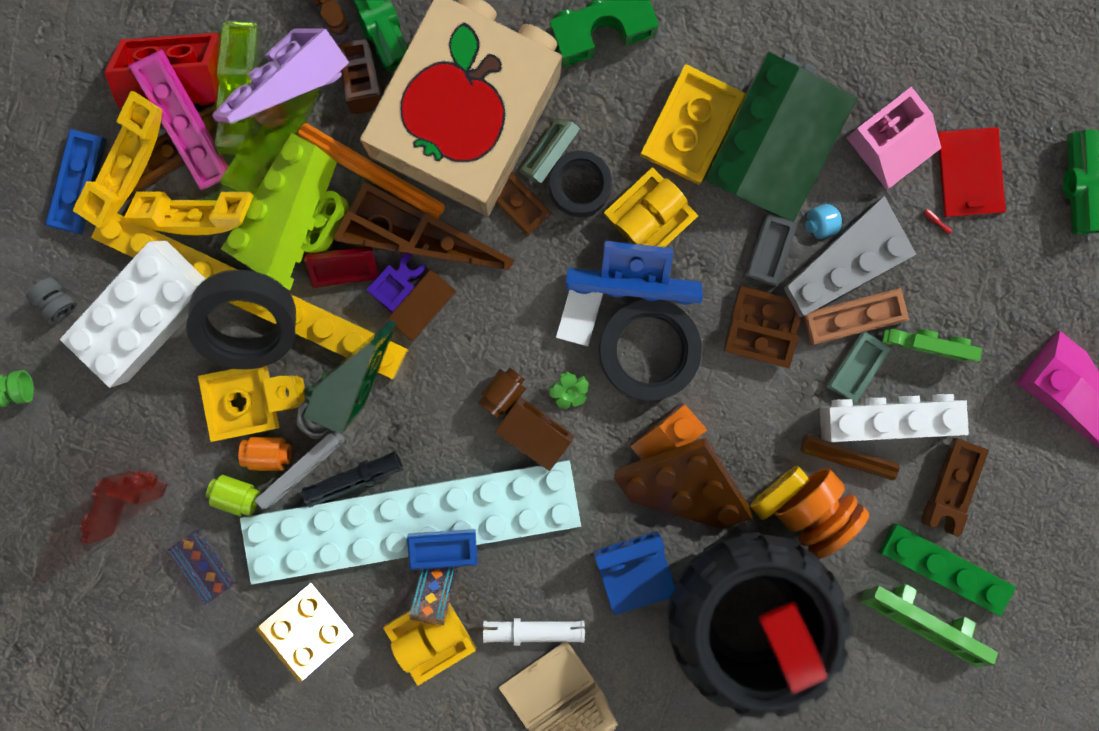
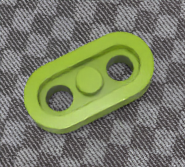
(326, 223)

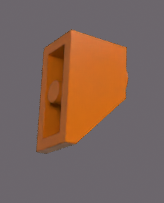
(672, 431)

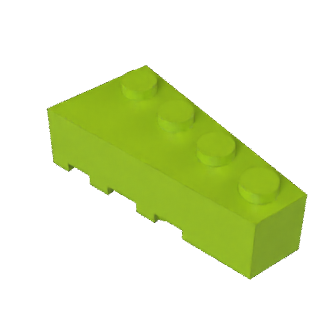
(282, 211)

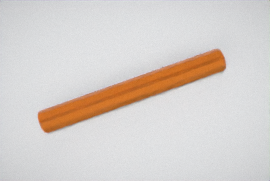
(372, 171)

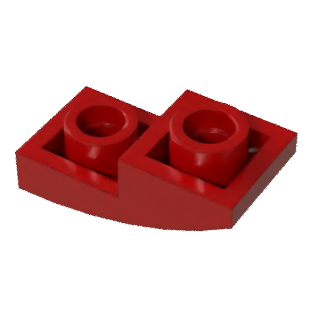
(793, 647)

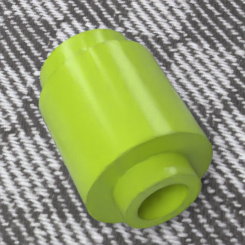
(232, 496)

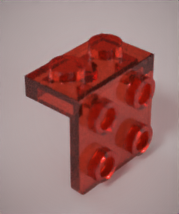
(110, 498)

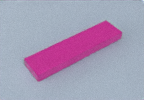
(180, 118)

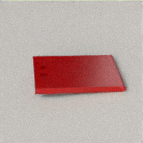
(971, 172)

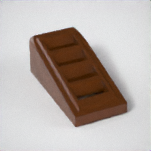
(363, 96)

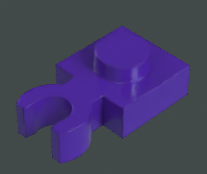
(393, 286)

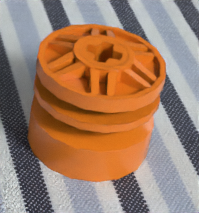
(823, 514)

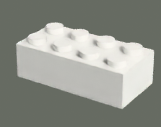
(134, 314)

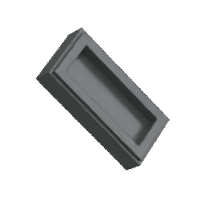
(770, 249)

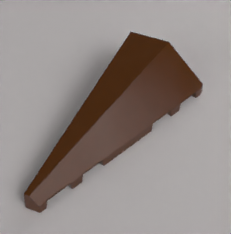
(392, 225)

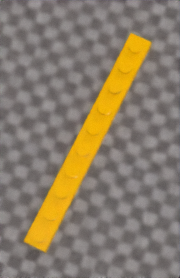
(311, 320)

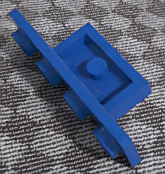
(635, 272)

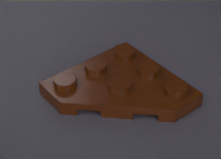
(686, 484)

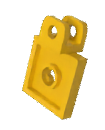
(263, 396)

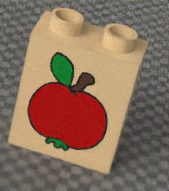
(464, 102)

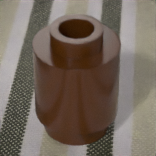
(502, 392)

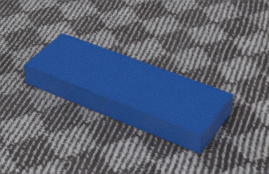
(78, 165)

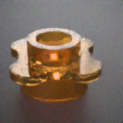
(272, 116)

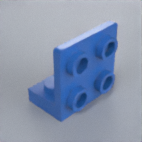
(635, 572)

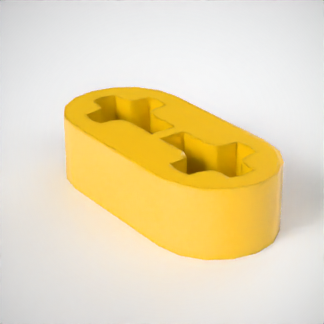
(779, 492)

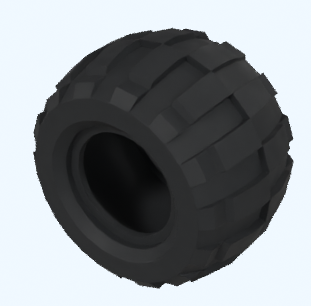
(754, 680)

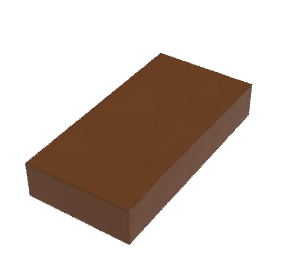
(422, 305)

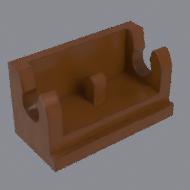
(535, 434)

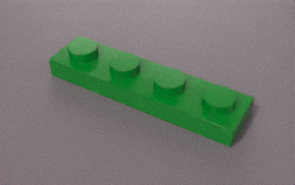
(947, 569)

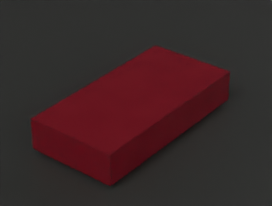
(341, 266)

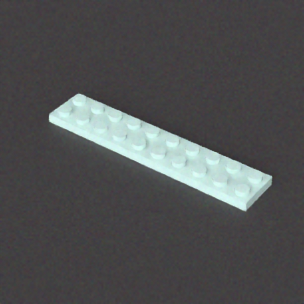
(377, 524)

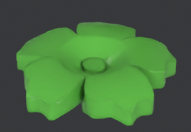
(569, 390)

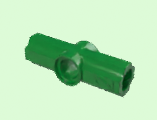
(382, 27)
(1082, 181)

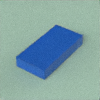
(442, 549)

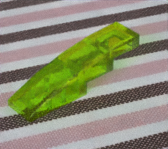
(236, 60)

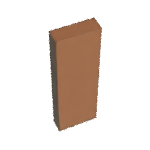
(855, 316)

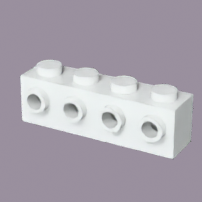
(894, 420)

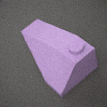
(295, 66)

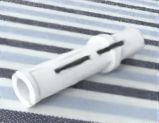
(533, 631)

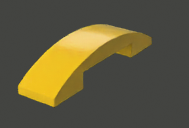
(124, 163)
(188, 217)

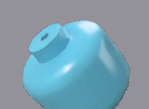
(823, 221)

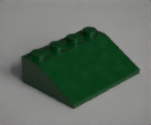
(780, 137)

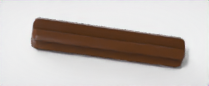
(849, 457)

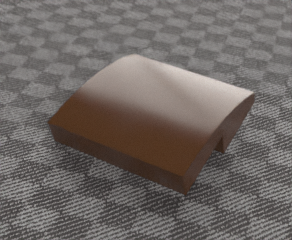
(763, 327)

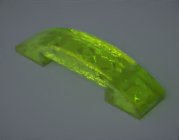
(249, 170)

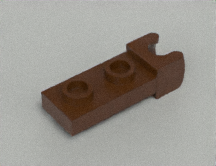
(955, 486)

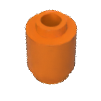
(265, 453)

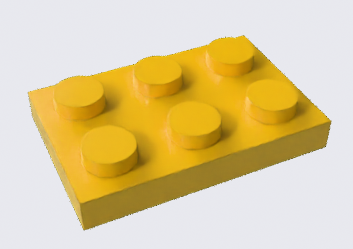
(692, 124)

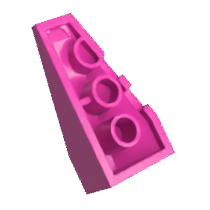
(1066, 384)

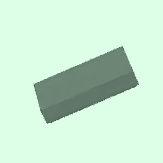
(549, 150)
(858, 367)

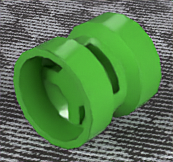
(16, 388)

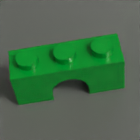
(573, 30)

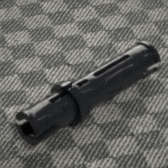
(365, 474)

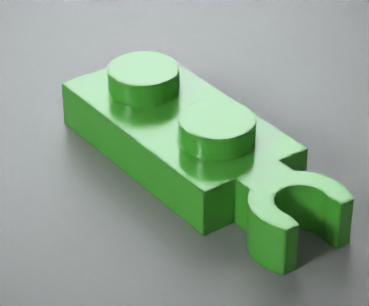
(928, 342)

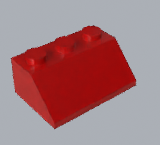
(191, 57)

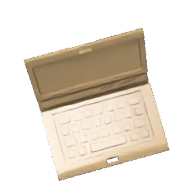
(559, 695)

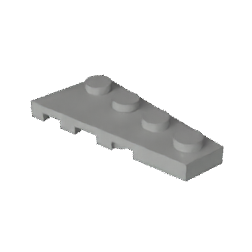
(858, 255)

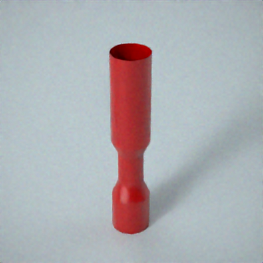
(936, 220)

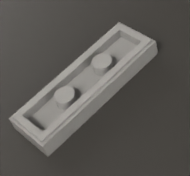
(300, 470)

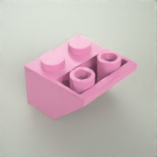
(897, 138)

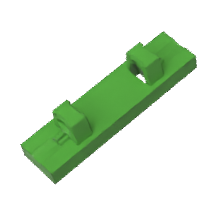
(954, 639)

